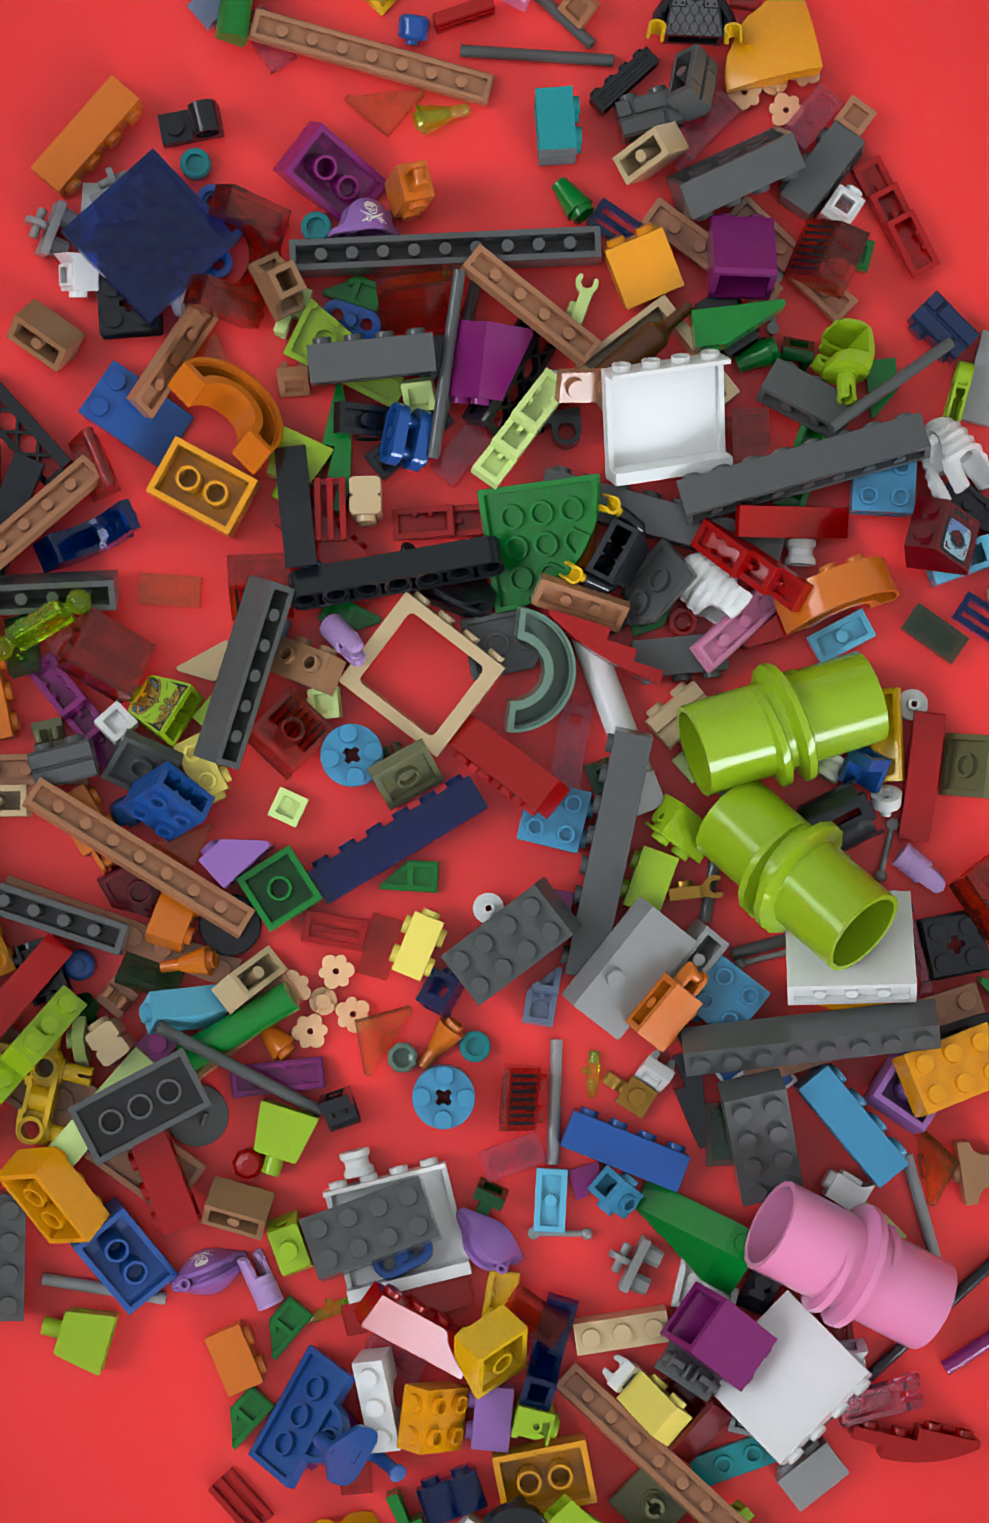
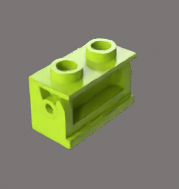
(677, 826)
(649, 878)
(534, 1423)

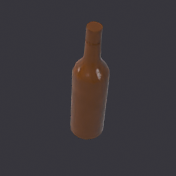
(648, 339)

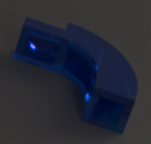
(87, 539)
(544, 1363)

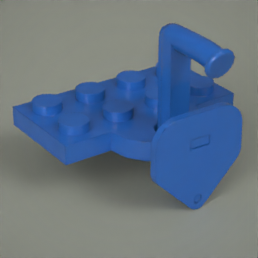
(303, 1427)

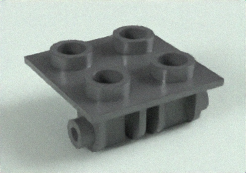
(688, 1372)

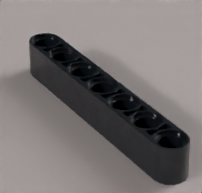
(396, 572)

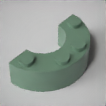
(556, 674)

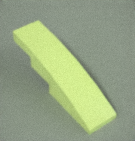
(518, 431)
(70, 1138)

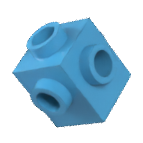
(615, 1192)

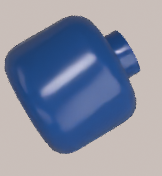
(413, 28)
(121, 815)
(80, 965)

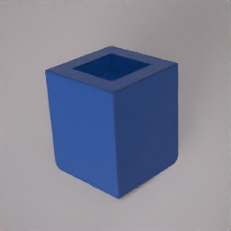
(868, 768)

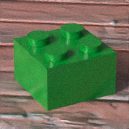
(280, 888)

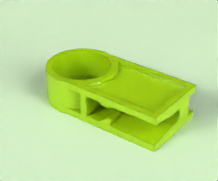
(959, 390)

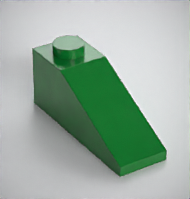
(725, 325)

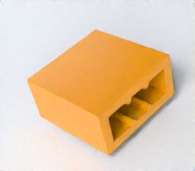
(642, 265)
(432, 1417)

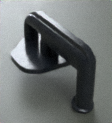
(461, 597)

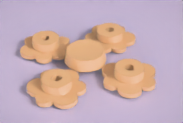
(781, 101)
(324, 1001)

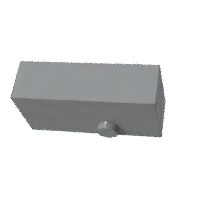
(628, 966)

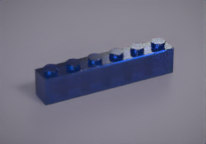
(398, 839)

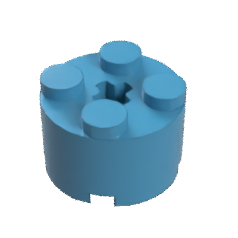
(334, 758)
(443, 1114)

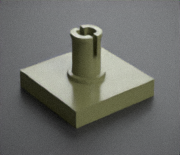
(965, 766)
(405, 773)
(645, 1501)

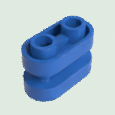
(406, 437)

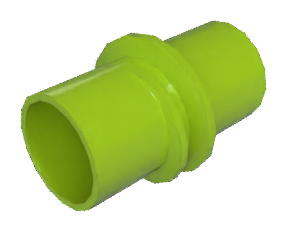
(782, 723)
(796, 875)

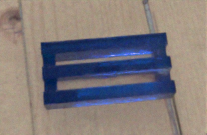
(614, 225)
(962, 607)

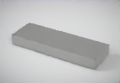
(977, 403)

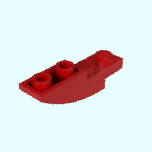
(925, 1444)

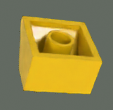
(491, 1350)

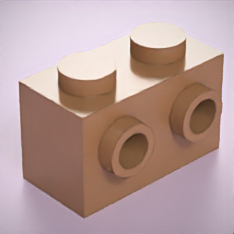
(45, 335)
(307, 665)
(238, 1207)

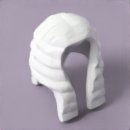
(954, 455)
(713, 591)

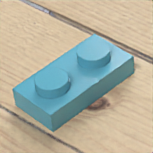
(841, 636)
(550, 1200)

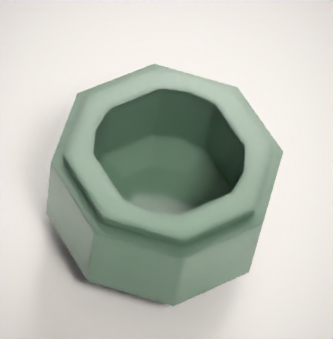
(402, 1057)

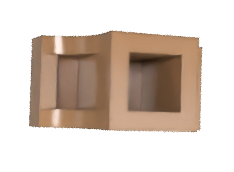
(279, 285)
(972, 1171)

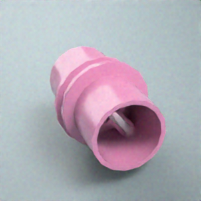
(851, 1265)

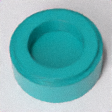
(195, 164)
(315, 225)
(475, 1046)

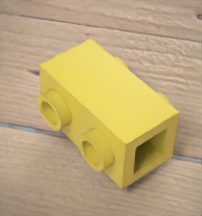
(203, 772)
(422, 934)

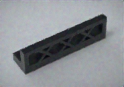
(483, 415)
(35, 430)

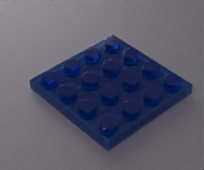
(149, 236)

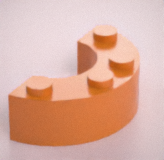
(238, 398)
(840, 588)

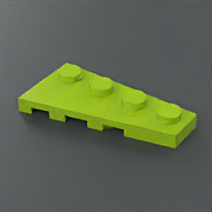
(317, 324)

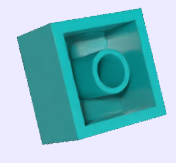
(555, 121)

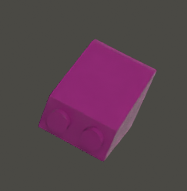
(741, 257)
(486, 360)
(719, 1336)

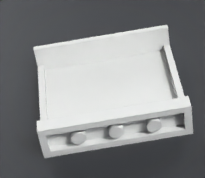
(664, 417)
(879, 977)
(448, 1256)
(797, 1384)

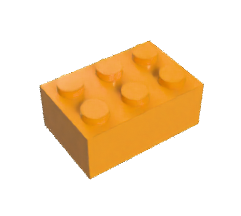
(203, 487)
(947, 1074)
(53, 1195)
(546, 1472)

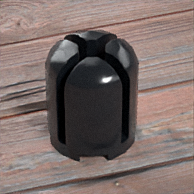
(837, 803)

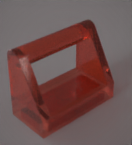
(90, 444)

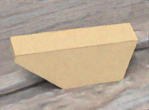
(205, 664)

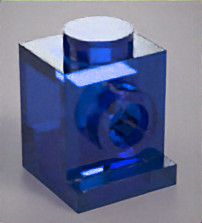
(429, 994)

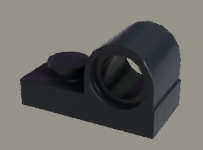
(196, 124)
(560, 418)
(359, 420)
(339, 1109)

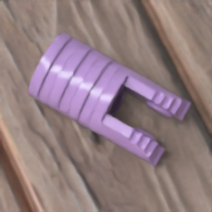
(343, 639)
(918, 868)
(264, 1286)

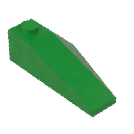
(698, 1235)

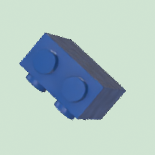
(168, 801)

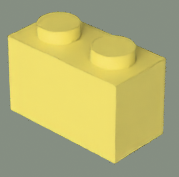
(654, 1407)

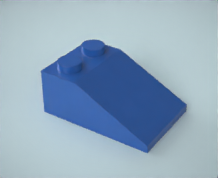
(116, 416)
(126, 1259)

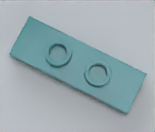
(731, 1460)

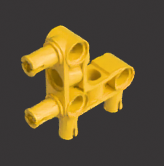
(43, 1092)

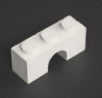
(374, 1379)

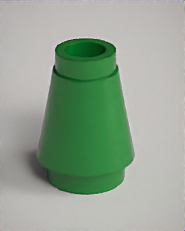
(573, 201)
(758, 355)

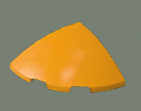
(774, 47)

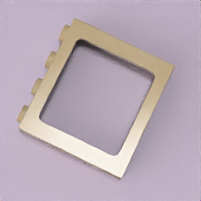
(654, 312)
(443, 623)

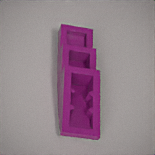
(72, 705)

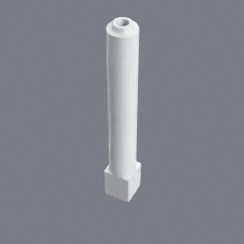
(615, 712)

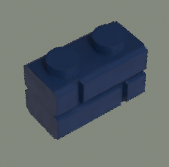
(938, 320)

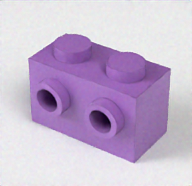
(491, 1419)

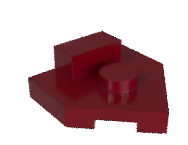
(128, 892)

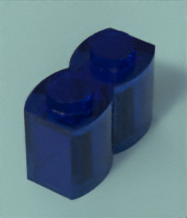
(451, 1495)

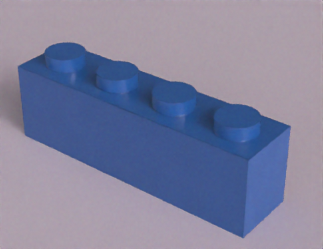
(625, 1149)

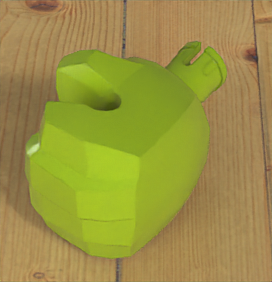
(846, 356)

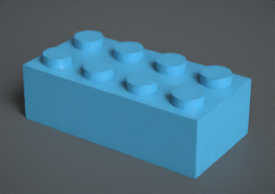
(850, 1124)

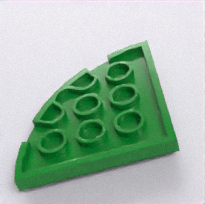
(538, 531)

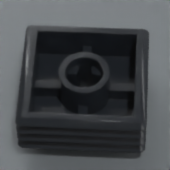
(116, 321)
(944, 962)

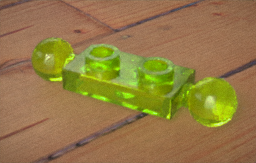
(43, 622)

